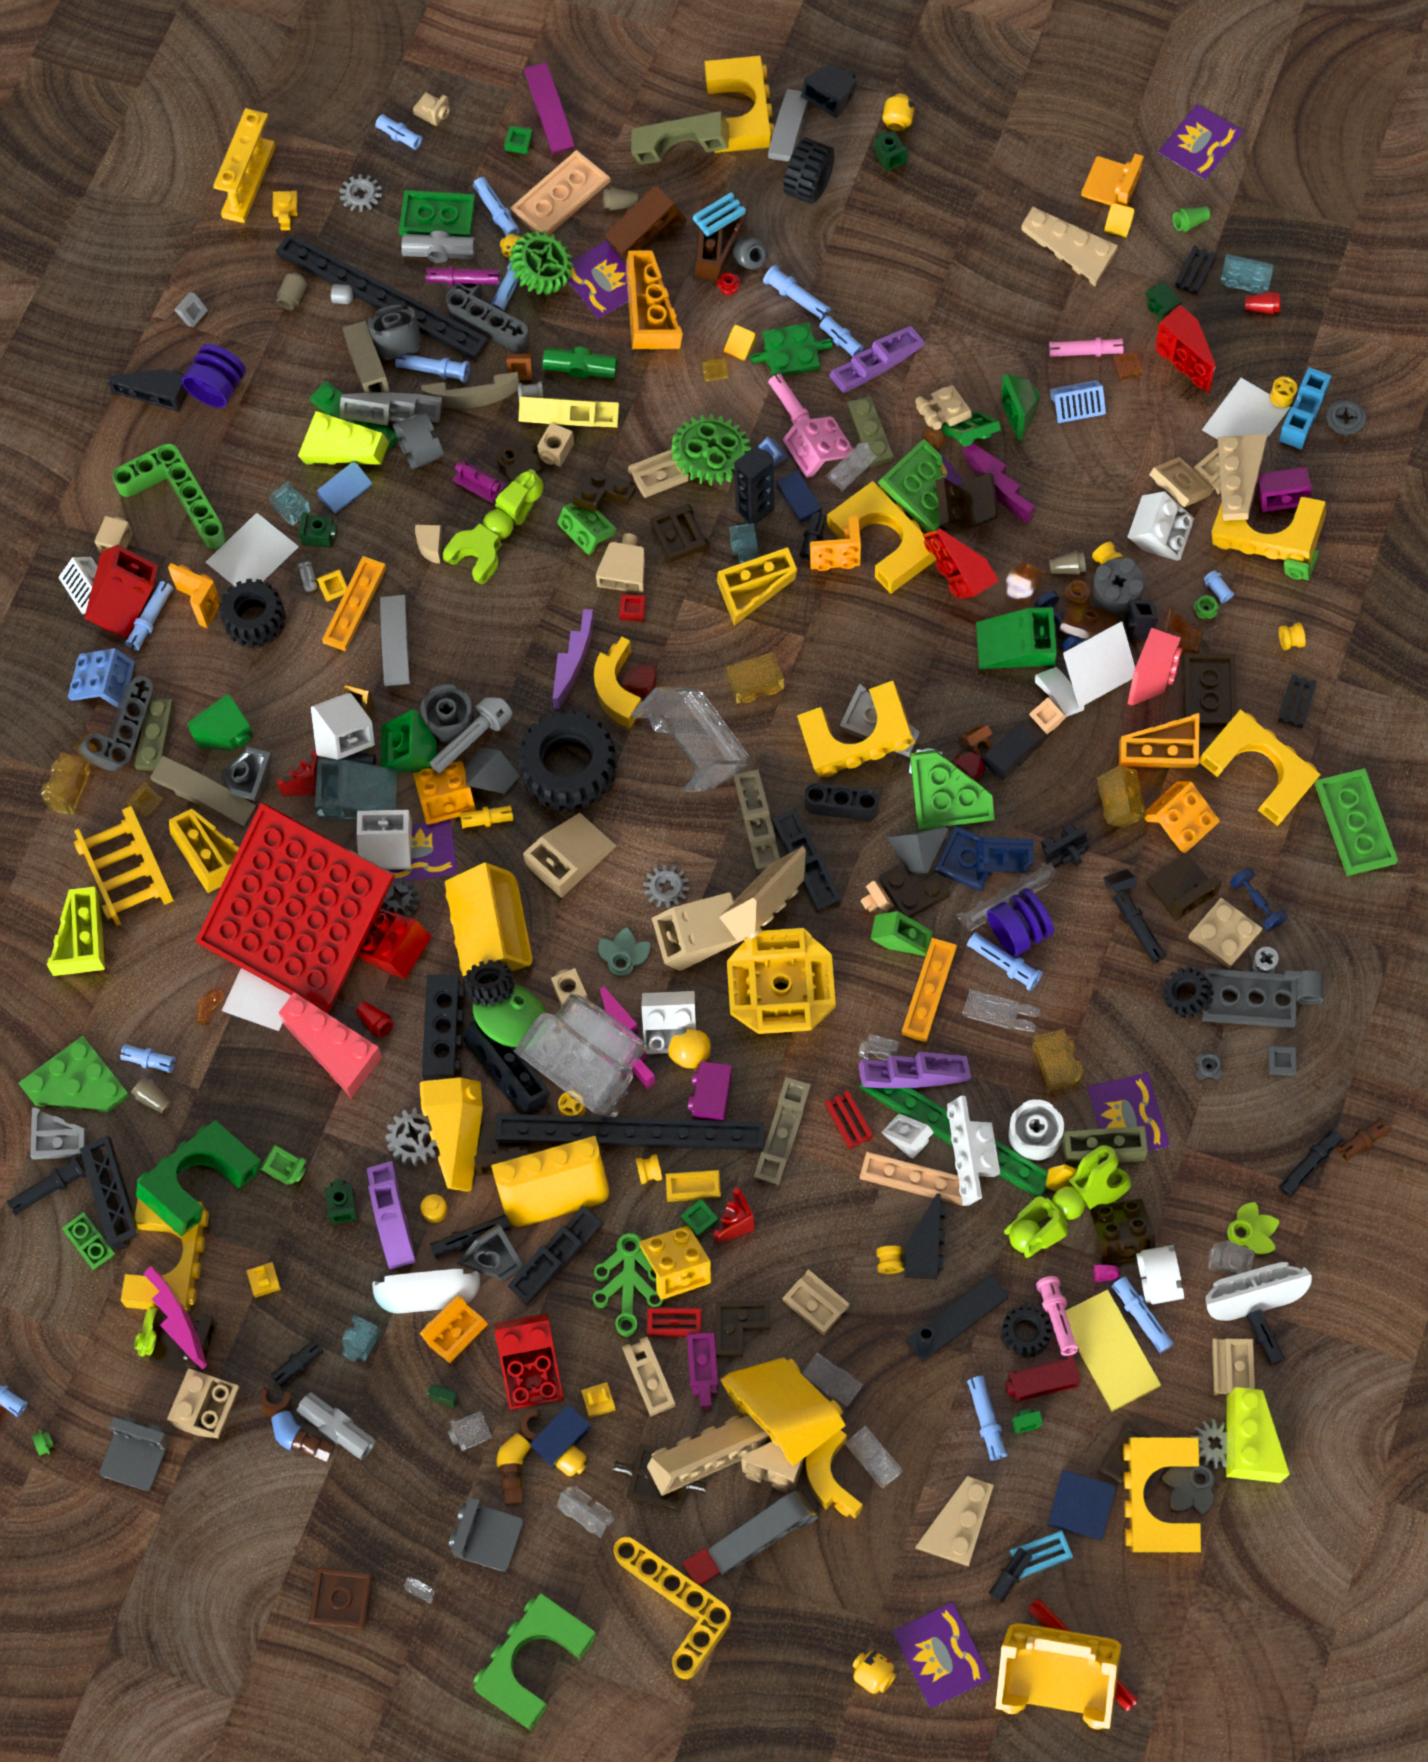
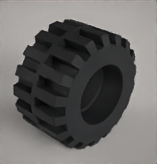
(808, 170)
(247, 596)

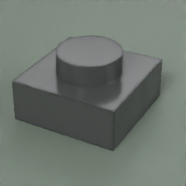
(1282, 1061)

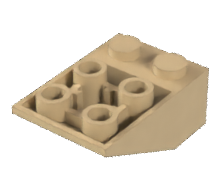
(567, 853)
(693, 931)

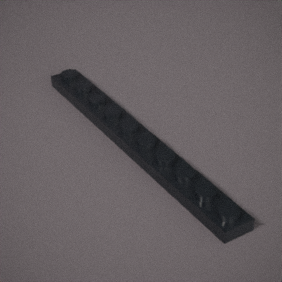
(381, 295)
(631, 1131)

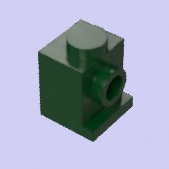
(889, 150)
(1161, 300)
(317, 530)
(345, 1209)

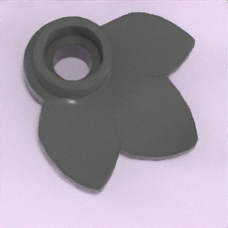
(1187, 1490)

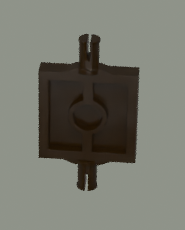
(643, 1488)

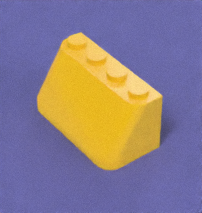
(488, 918)
(551, 1182)

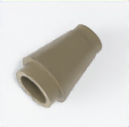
(619, 198)
(1070, 563)
(151, 1095)

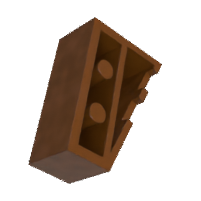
(644, 222)
(715, 249)

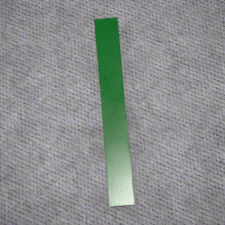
(920, 1108)

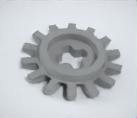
(366, 186)
(661, 878)
(1204, 1450)

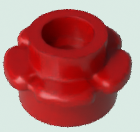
(728, 288)

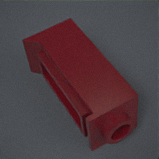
(1042, 1379)

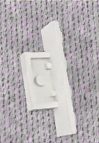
(973, 1150)

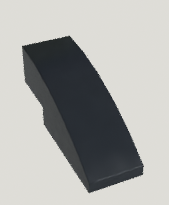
(1015, 748)

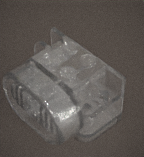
(584, 1053)

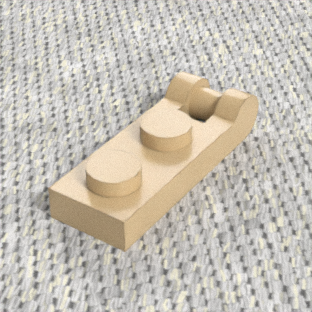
(649, 1377)

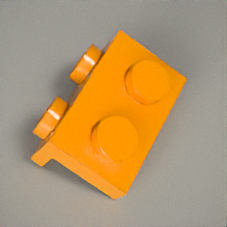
(453, 1329)

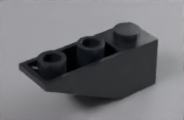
(923, 1246)

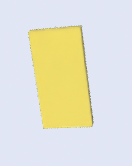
(1111, 1351)

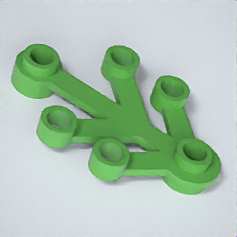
(628, 1279)

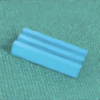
(734, 204)
(1048, 1563)

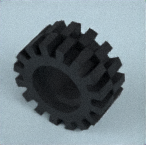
(484, 993)
(1197, 1002)
(1021, 1346)

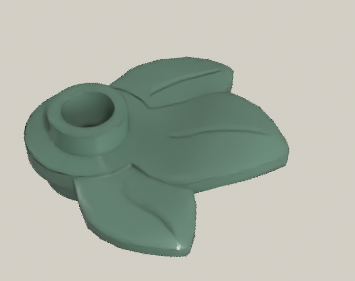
(624, 950)

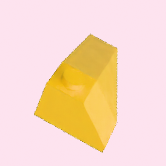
(455, 1118)

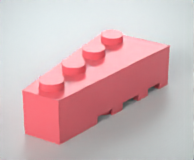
(333, 1045)

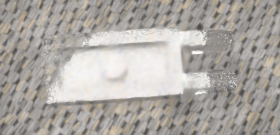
(999, 1011)

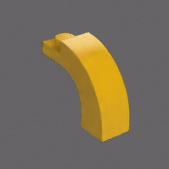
(611, 696)
(821, 1479)

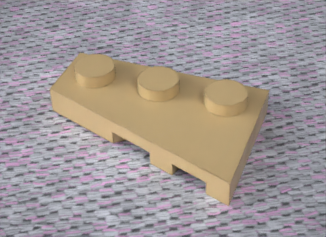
(959, 1523)

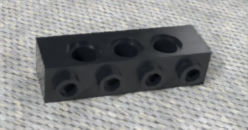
(754, 485)
(439, 989)
(508, 1070)

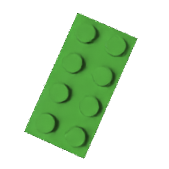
(1356, 822)

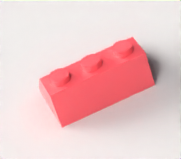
(1155, 666)

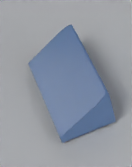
(344, 487)

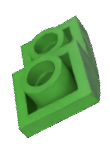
(88, 1241)

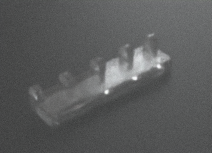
(1033, 882)

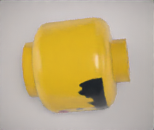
(898, 112)
(874, 1672)

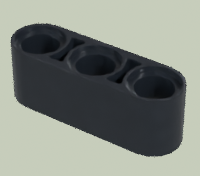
(851, 810)

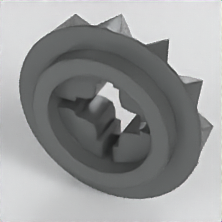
(1354, 413)
(409, 901)

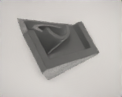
(490, 771)
(248, 773)
(918, 848)
(492, 1255)

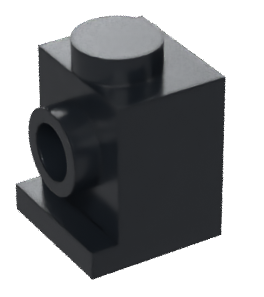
(1140, 618)

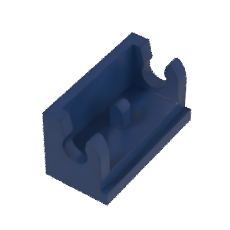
(1004, 855)
(560, 1434)

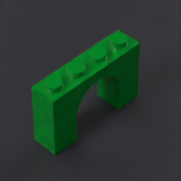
(209, 1147)

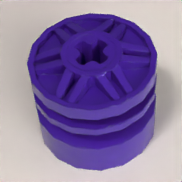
(213, 375)
(1020, 922)

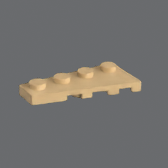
(1079, 248)
(1239, 472)

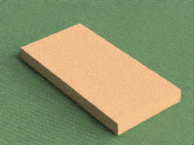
(560, 194)

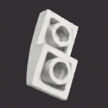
(1059, 690)

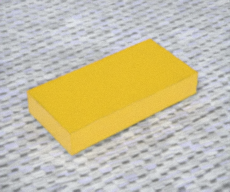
(693, 1186)

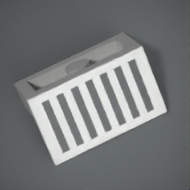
(78, 580)

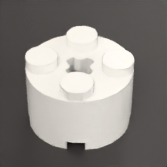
(1050, 1128)
(1161, 1274)

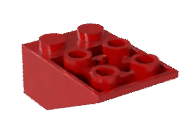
(1184, 344)
(962, 566)
(120, 589)
(394, 943)
(528, 1361)

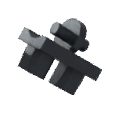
(1066, 849)

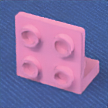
(815, 442)

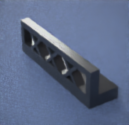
(104, 1193)

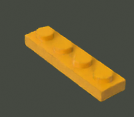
(354, 603)
(929, 990)

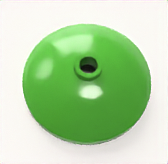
(510, 1020)

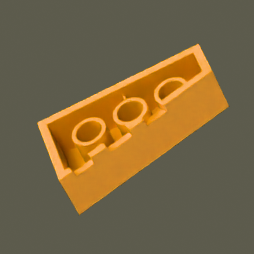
(650, 311)

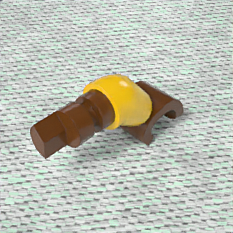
(511, 1458)

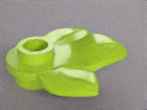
(1256, 1228)
(146, 1341)

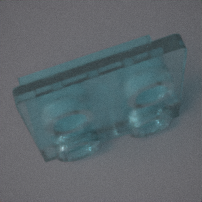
(1246, 274)

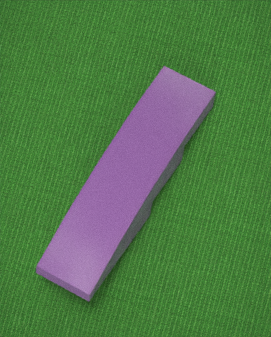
(878, 359)
(571, 663)
(911, 1072)

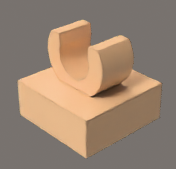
(1047, 716)
(877, 898)

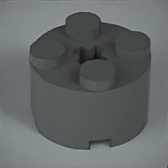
(394, 331)
(418, 440)
(1117, 583)
(447, 712)

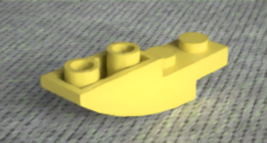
(568, 412)

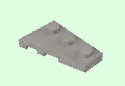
(862, 719)

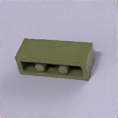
(1127, 1143)

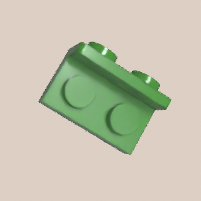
(585, 526)

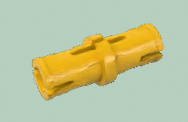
(486, 816)

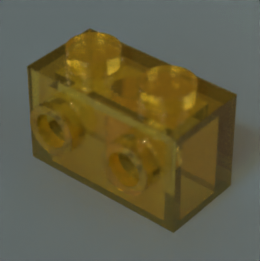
(755, 678)
(66, 783)
(1121, 796)
(1057, 1060)

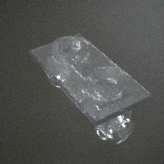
(852, 466)
(574, 1504)

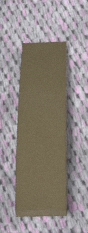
(203, 791)
(756, 819)

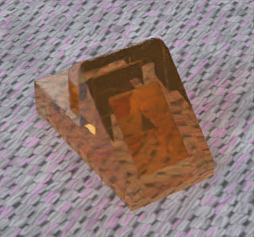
(1024, 582)

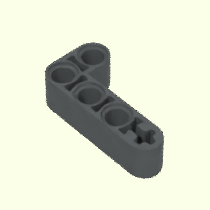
(511, 333)
(121, 721)
(763, 1530)

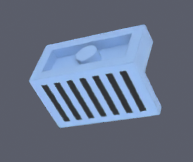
(1078, 401)

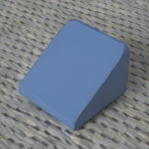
(774, 449)

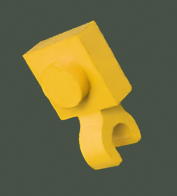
(284, 206)

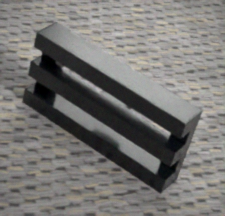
(1201, 255)
(1302, 683)

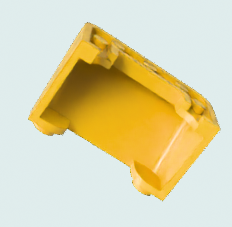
(784, 1406)
(1058, 1672)

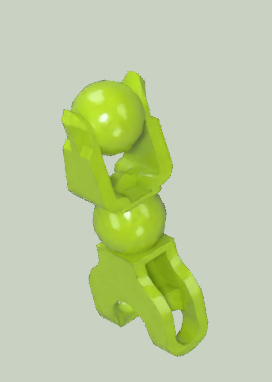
(484, 540)
(1088, 1187)

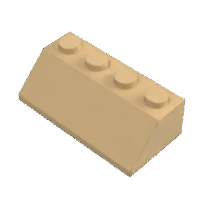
(765, 896)
(705, 1454)

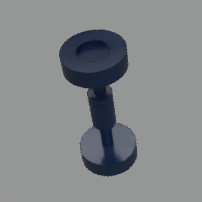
(1050, 599)
(1243, 879)

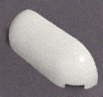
(1257, 1289)
(425, 1290)

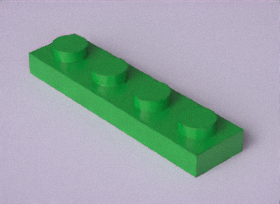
(328, 400)

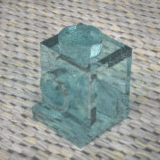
(289, 503)
(744, 542)
(359, 1339)

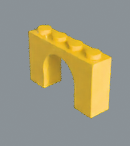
(746, 77)
(875, 507)
(1294, 542)
(889, 735)
(1245, 735)
(139, 1291)
(1146, 1531)

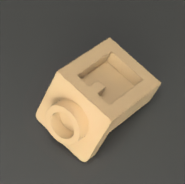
(432, 108)

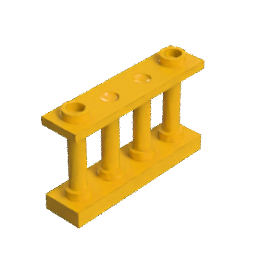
(244, 165)
(147, 868)

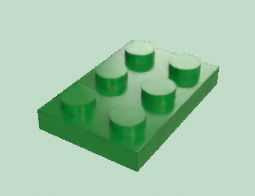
(437, 211)

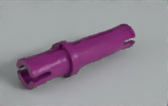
(451, 275)

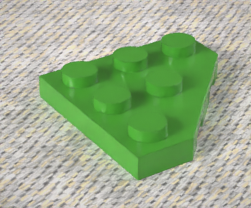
(914, 484)
(946, 793)
(75, 1081)

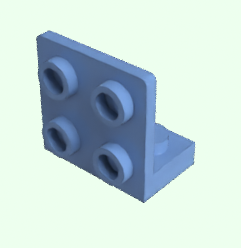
(101, 675)

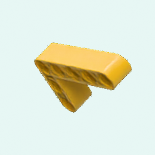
(679, 1597)

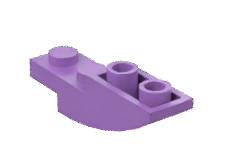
(390, 1215)

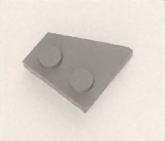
(54, 1137)

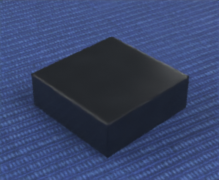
(1120, 881)

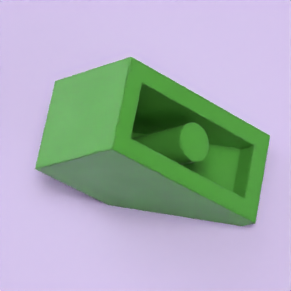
(901, 933)

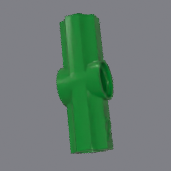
(580, 362)

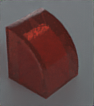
(640, 680)

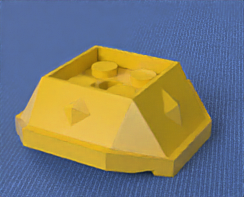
(786, 958)

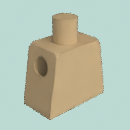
(623, 566)

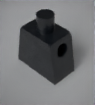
(830, 89)

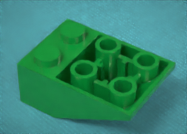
(1017, 639)

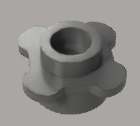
(1212, 1060)

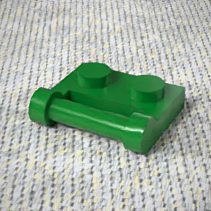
(978, 426)

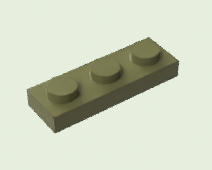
(870, 429)
(154, 733)

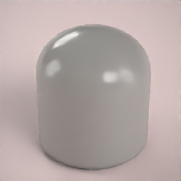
(341, 294)

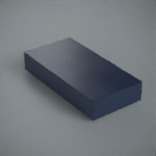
(798, 496)

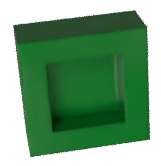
(518, 139)
(699, 1218)
(1026, 1421)

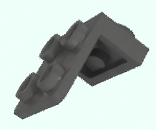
(134, 1453)
(485, 1536)

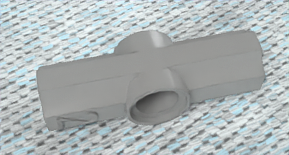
(438, 246)
(335, 1426)

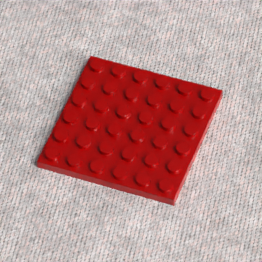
(295, 908)

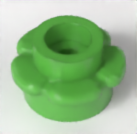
(1206, 601)
(42, 1442)

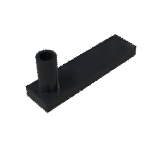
(956, 1319)

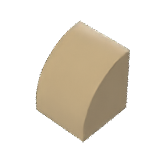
(429, 541)

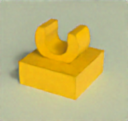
(263, 1279)
(598, 1400)

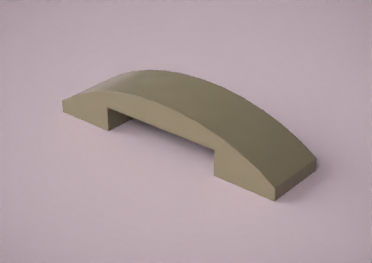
(474, 396)
(783, 1131)

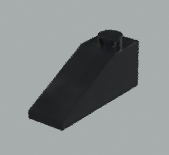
(154, 387)

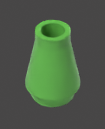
(1188, 218)

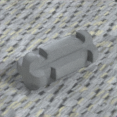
(308, 576)

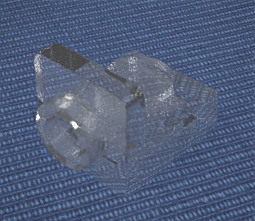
(879, 1046)
(1230, 1257)
(469, 1431)

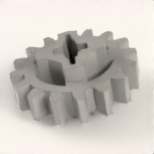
(404, 1141)

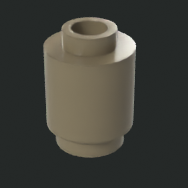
(291, 291)

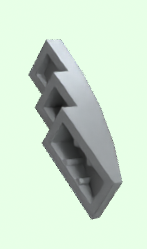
(788, 126)
(387, 406)
(394, 640)

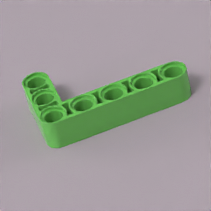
(182, 487)

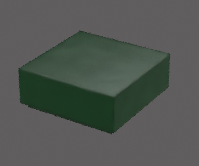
(443, 1396)

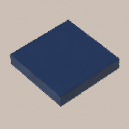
(960, 859)
(1082, 1505)

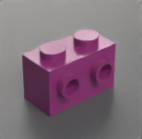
(1283, 489)
(711, 1091)

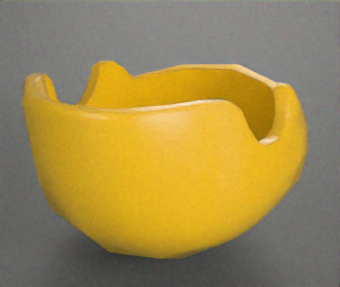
(690, 1048)

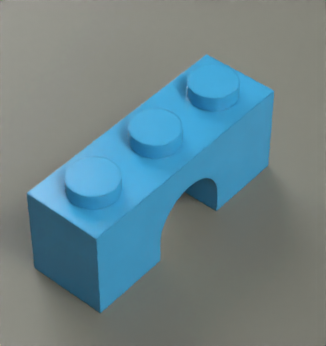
(1305, 409)

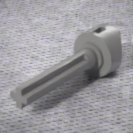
(488, 717)

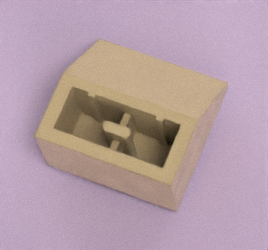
(202, 1404)
(770, 1465)

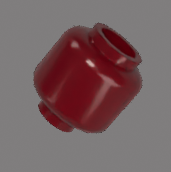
(971, 764)

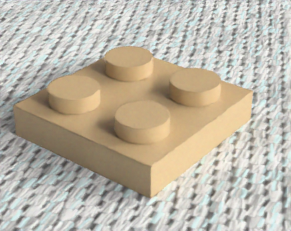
(1181, 482)
(1225, 933)

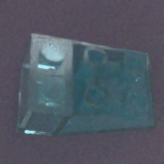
(352, 787)

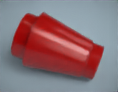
(1264, 302)
(376, 1020)

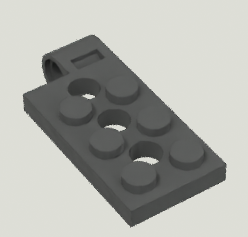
(1297, 986)

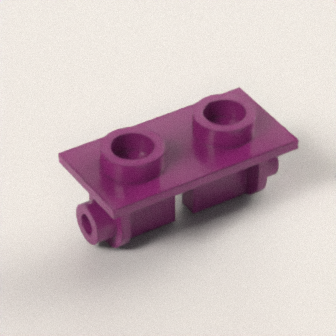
(478, 481)

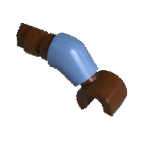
(289, 1433)

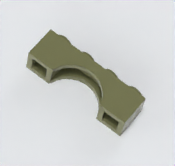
(654, 140)

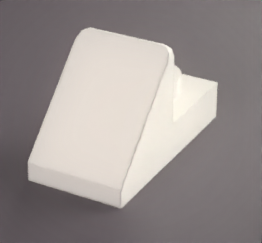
(908, 1134)

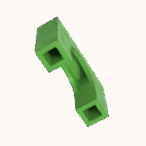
(541, 1621)

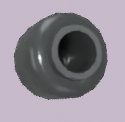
(750, 252)

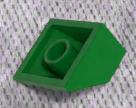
(1019, 403)
(220, 726)
(407, 743)

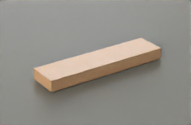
(911, 1178)

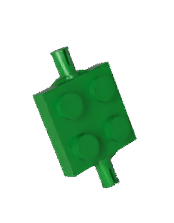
(791, 350)

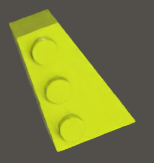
(340, 441)
(80, 935)
(1252, 1438)

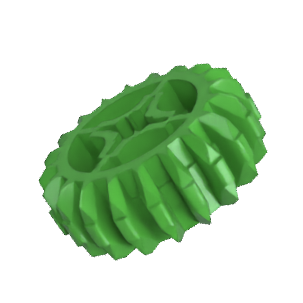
(528, 262)

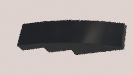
(816, 876)
(556, 1254)

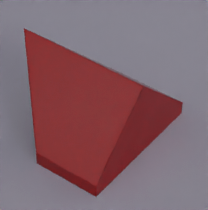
(303, 779)
(736, 1220)

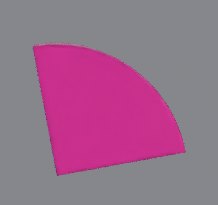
(1105, 1273)

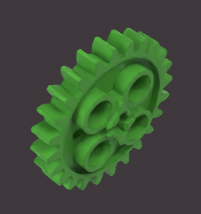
(709, 442)

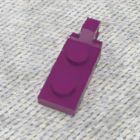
(703, 1367)

